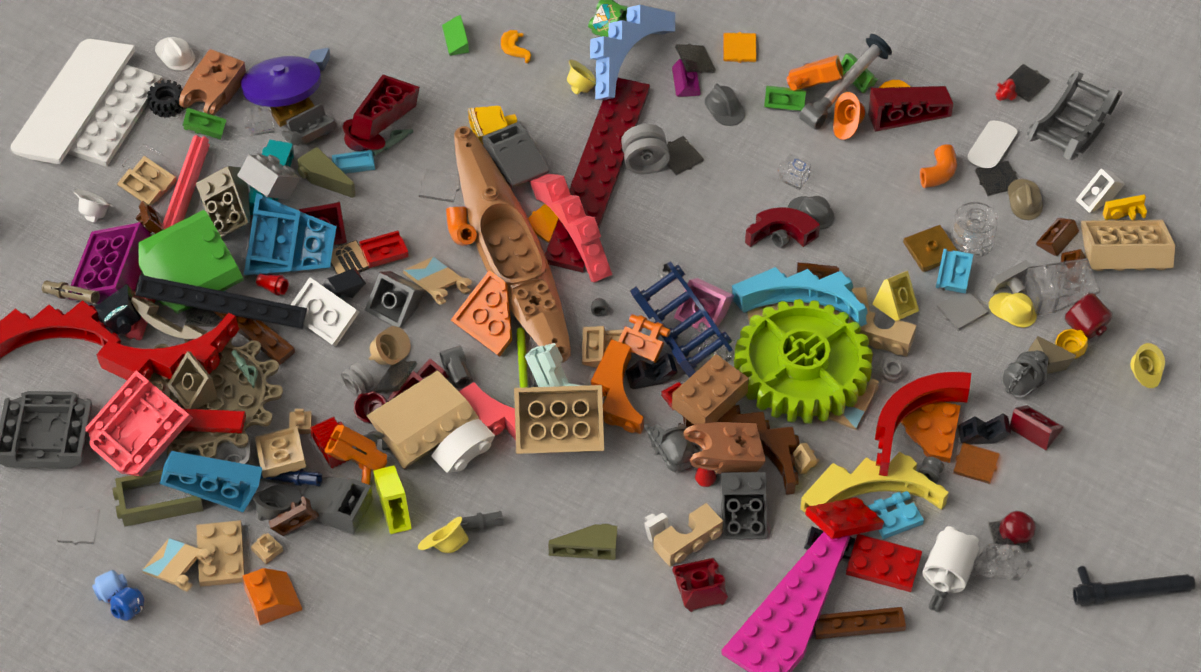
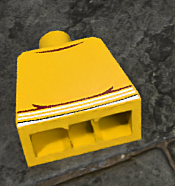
(488, 120)

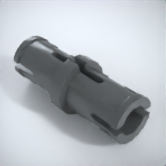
(482, 520)

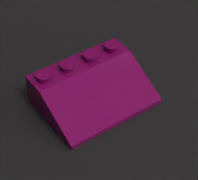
(110, 260)

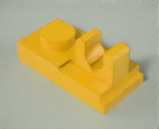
(1126, 206)

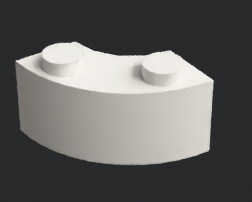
(463, 446)

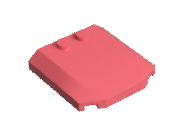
(136, 426)

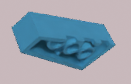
(212, 479)

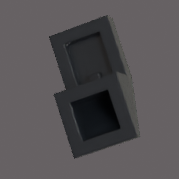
(345, 283)
(646, 374)
(980, 432)

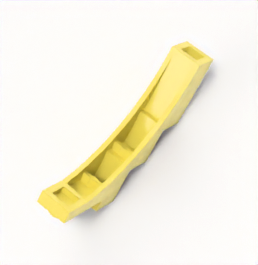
(902, 476)

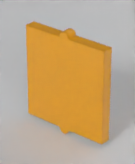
(739, 47)
(543, 222)

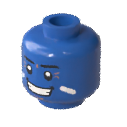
(127, 603)

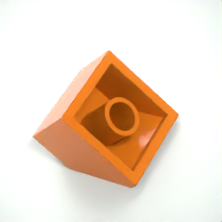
(270, 594)

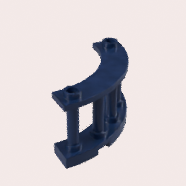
(682, 352)

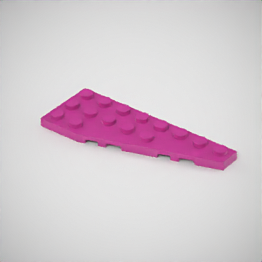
(784, 622)

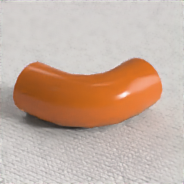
(943, 170)
(458, 226)

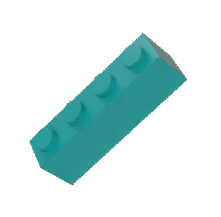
(284, 152)

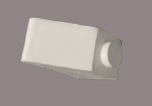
(1099, 190)

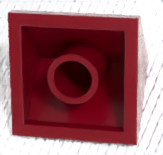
(331, 214)
(1035, 426)

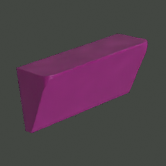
(685, 82)

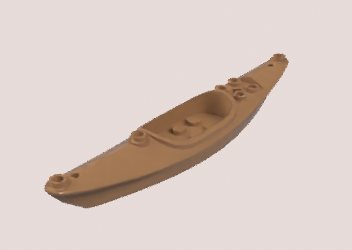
(509, 244)

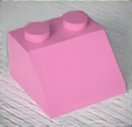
(712, 298)

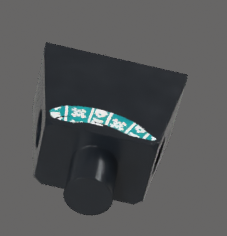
(119, 311)

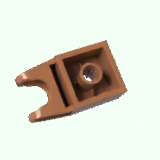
(213, 82)
(726, 447)

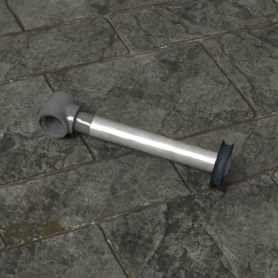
(816, 113)

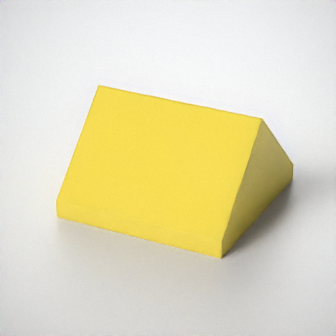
(896, 297)

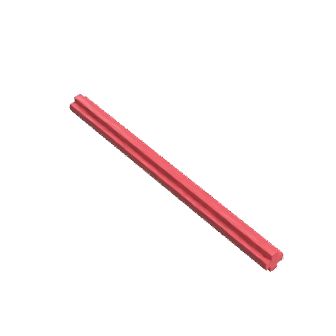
(179, 203)

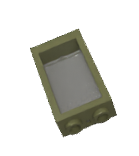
(147, 500)

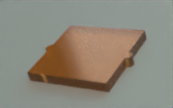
(976, 463)

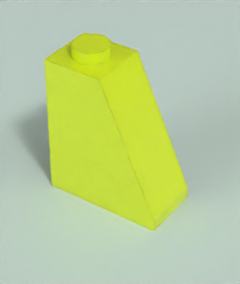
(392, 499)

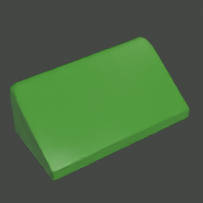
(455, 36)

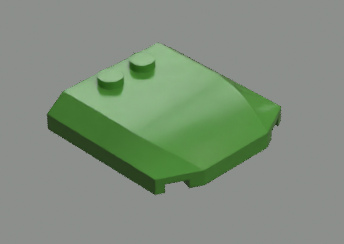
(190, 255)

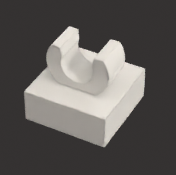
(655, 525)

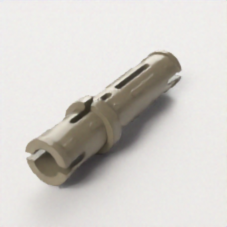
(53, 288)

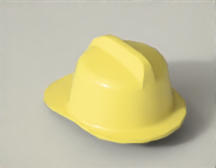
(580, 78)
(1013, 308)
(1148, 365)
(446, 539)

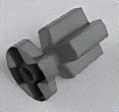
(937, 600)

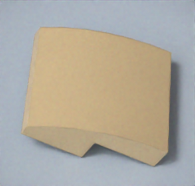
(147, 181)
(595, 343)

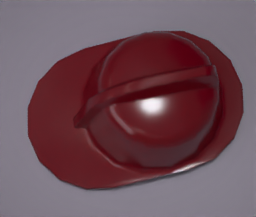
(358, 144)

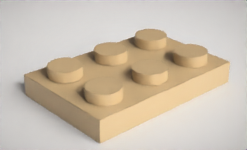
(280, 452)
(226, 546)

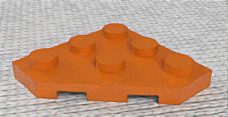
(487, 314)
(934, 429)

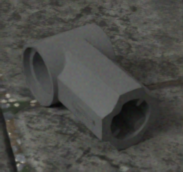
(455, 362)

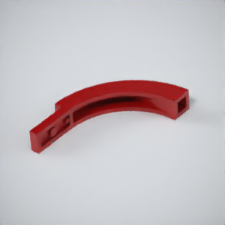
(912, 396)

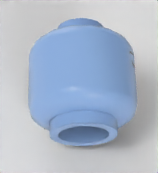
(109, 585)

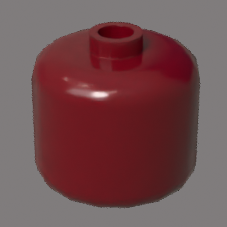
(1089, 316)

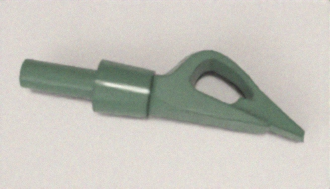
(395, 137)
(241, 363)

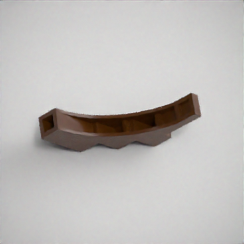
(777, 443)

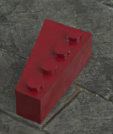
(908, 105)
(383, 106)

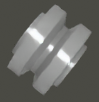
(357, 379)

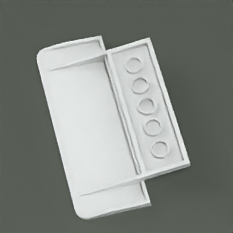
(87, 106)

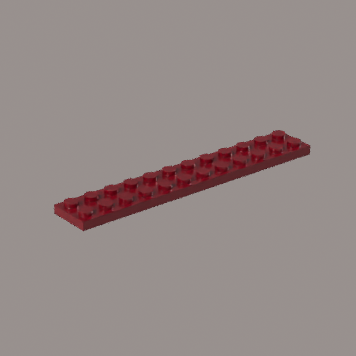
(599, 166)

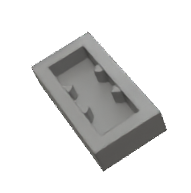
(1010, 278)

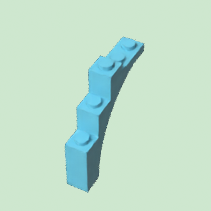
(775, 287)

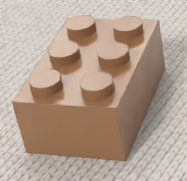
(710, 392)

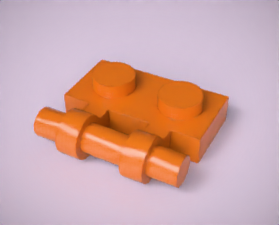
(641, 344)

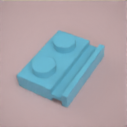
(954, 271)

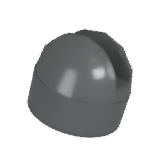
(780, 238)
(599, 307)

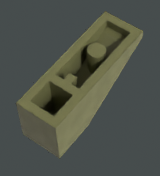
(324, 173)
(590, 542)

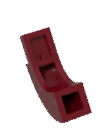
(797, 223)

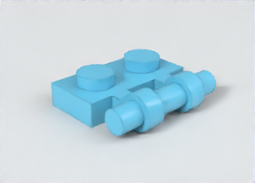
(897, 520)

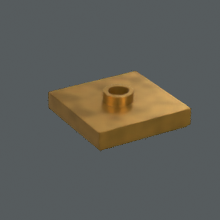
(928, 247)

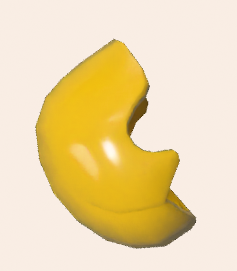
(1073, 341)

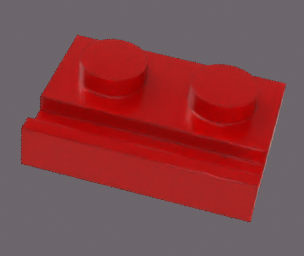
(383, 249)

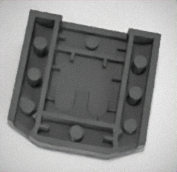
(44, 430)

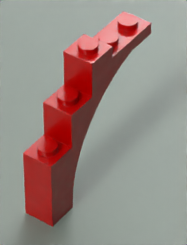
(51, 323)
(164, 361)

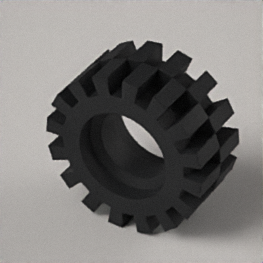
(162, 90)

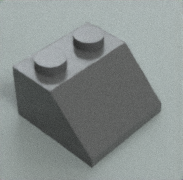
(394, 298)

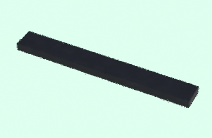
(221, 302)

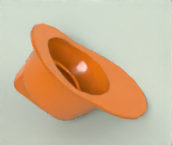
(847, 115)

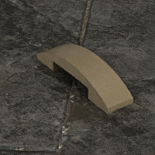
(148, 311)

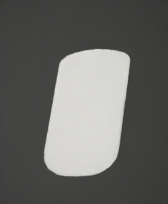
(992, 144)

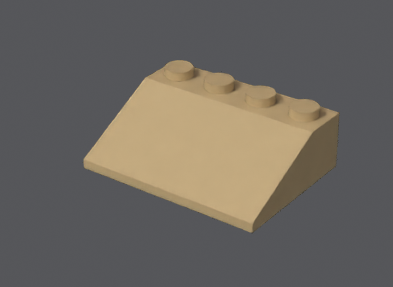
(1128, 244)
(421, 418)
(559, 419)

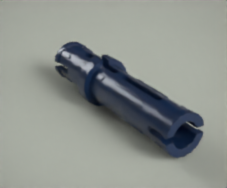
(298, 477)

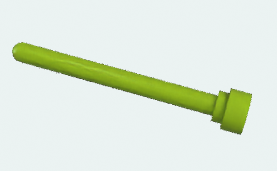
(522, 362)

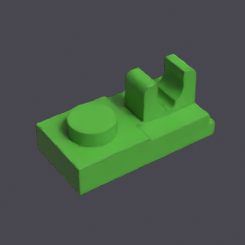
(865, 80)
(784, 98)
(204, 123)

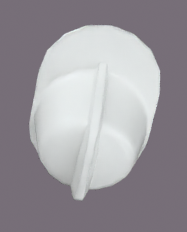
(175, 53)
(91, 205)

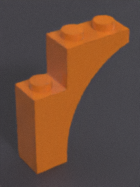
(610, 374)

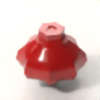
(1006, 90)

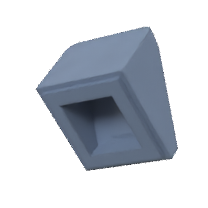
(320, 57)

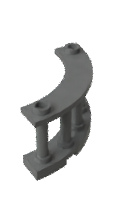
(1071, 146)

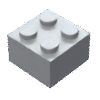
(269, 176)

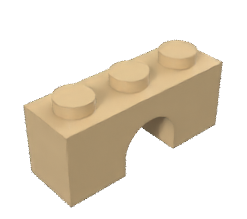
(895, 339)
(675, 547)

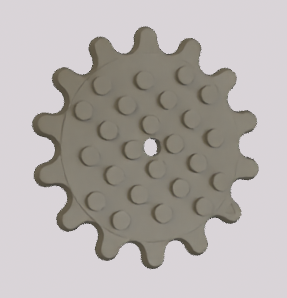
(233, 394)

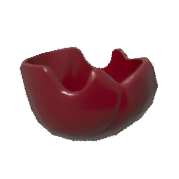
(367, 403)
(1017, 527)

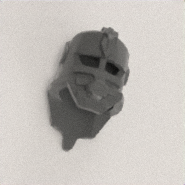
(1025, 373)
(672, 446)

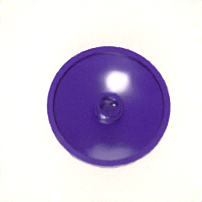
(281, 81)

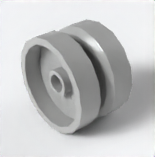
(645, 149)

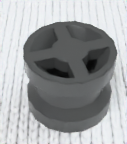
(932, 468)

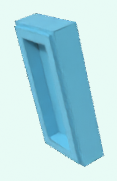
(354, 161)

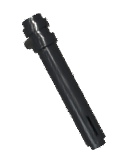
(1100, 593)

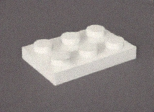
(326, 312)

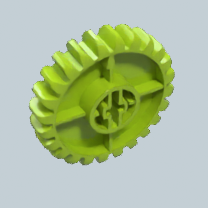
(804, 361)

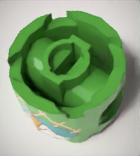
(607, 12)

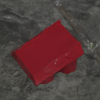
(700, 584)

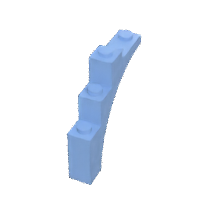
(611, 50)

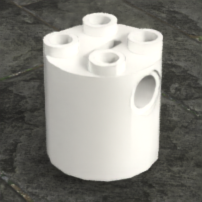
(951, 560)

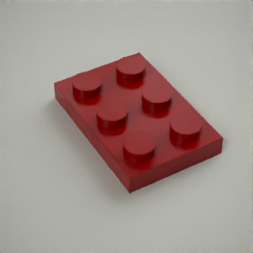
(844, 518)
(884, 562)

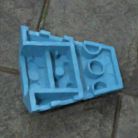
(287, 240)

